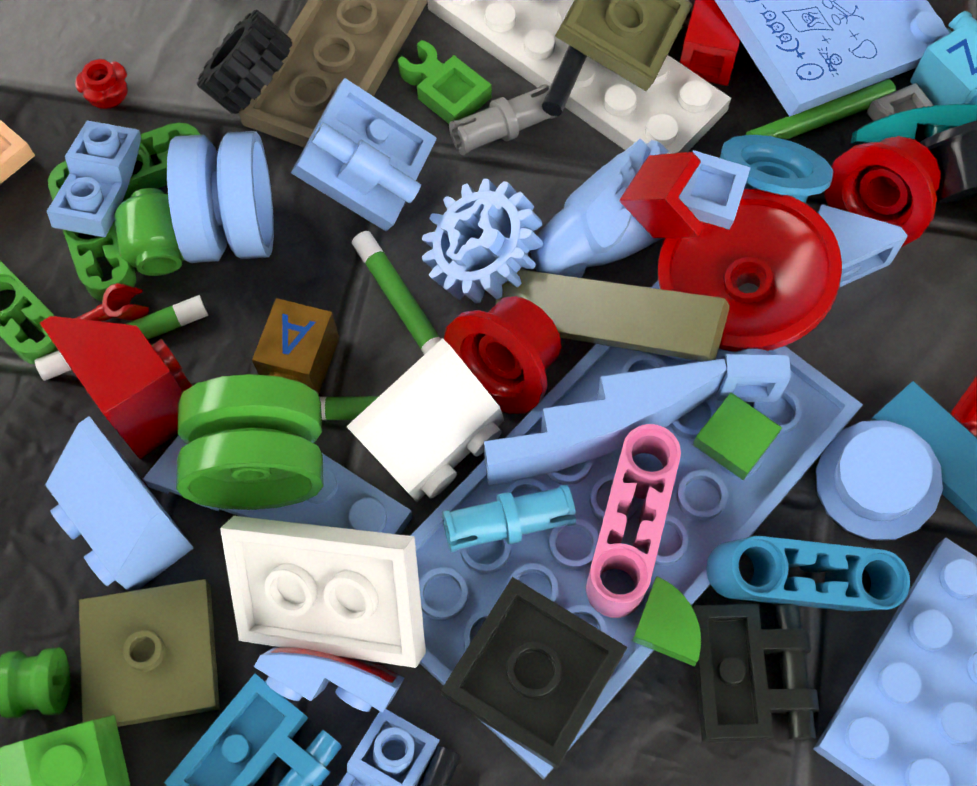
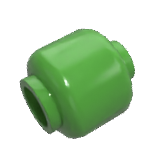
(147, 233)

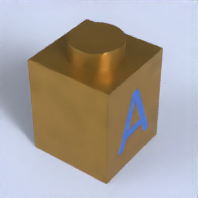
(297, 343)

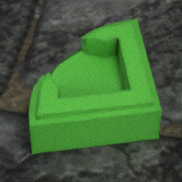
(669, 624)

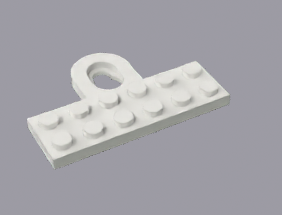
(522, 35)

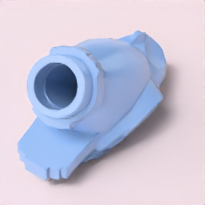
(594, 223)

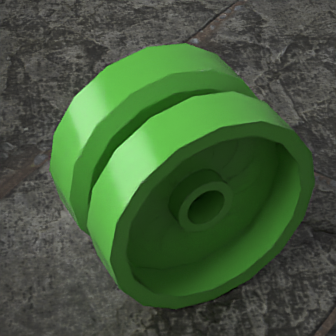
(249, 442)

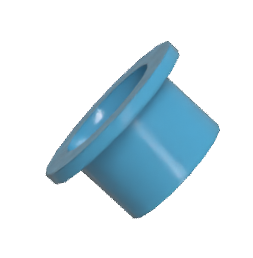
(779, 165)

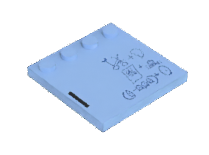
(831, 46)

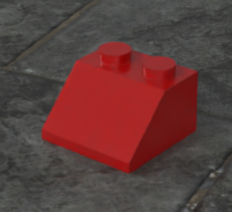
(125, 376)

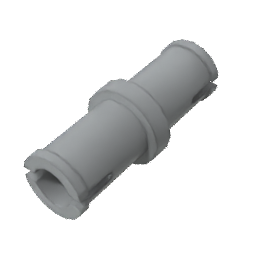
(500, 120)

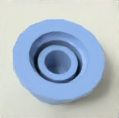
(879, 480)

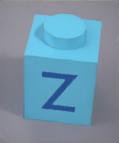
(950, 69)

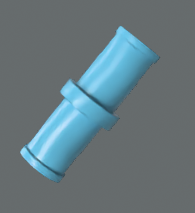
(509, 518)

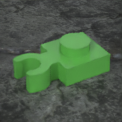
(447, 88)

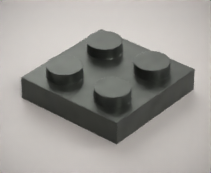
(534, 672)

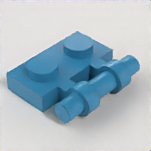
(249, 739)

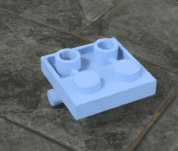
(365, 155)

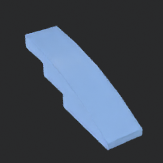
(599, 427)

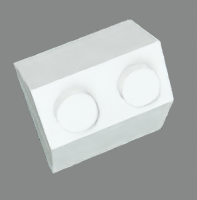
(429, 422)

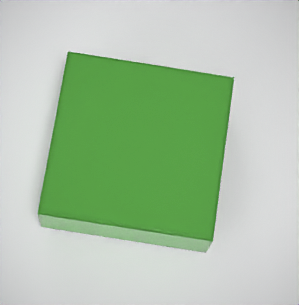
(737, 436)

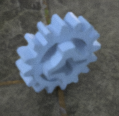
(482, 241)

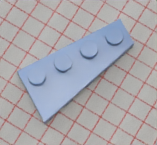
(341, 503)

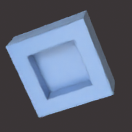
(715, 190)
(755, 376)

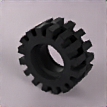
(244, 62)

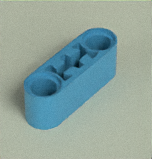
(841, 563)

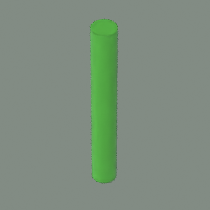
(825, 113)

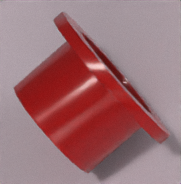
(887, 183)
(507, 350)

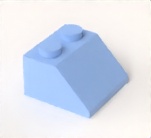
(112, 511)

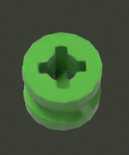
(34, 682)

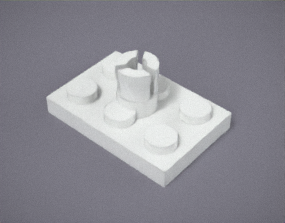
(325, 589)

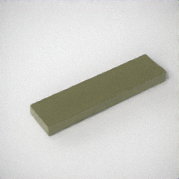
(627, 314)

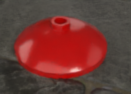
(776, 247)

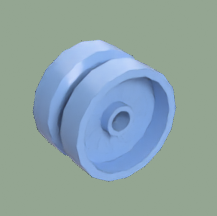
(220, 196)

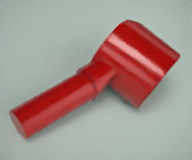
(116, 304)

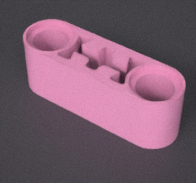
(656, 490)

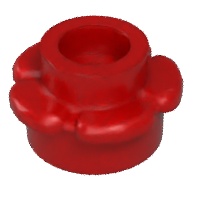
(102, 83)

